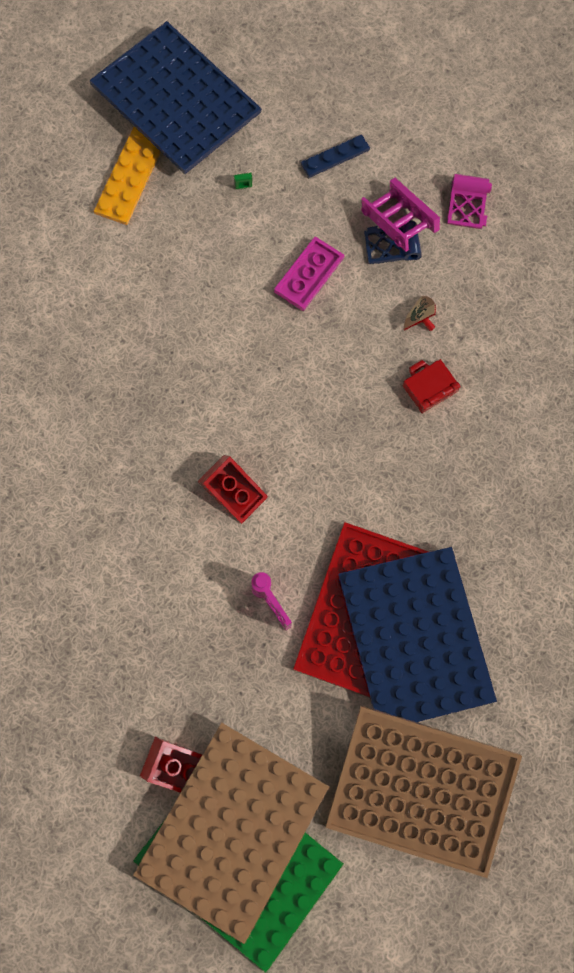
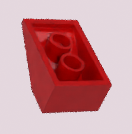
(233, 488)
(169, 764)

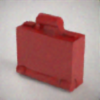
(430, 385)

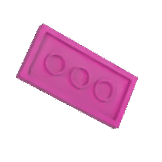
(309, 273)

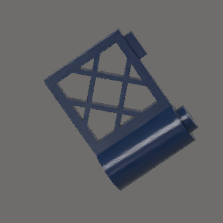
(413, 253)

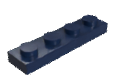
(335, 156)

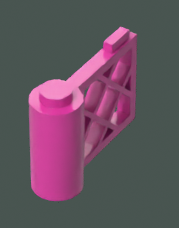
(471, 188)
(262, 589)

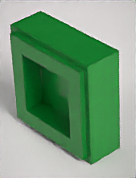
(243, 181)

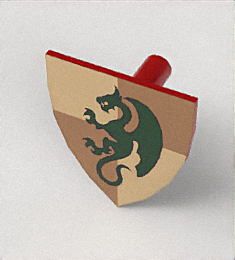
(421, 312)

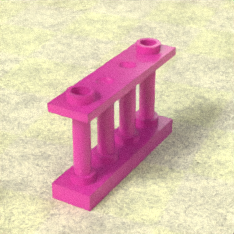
(408, 200)

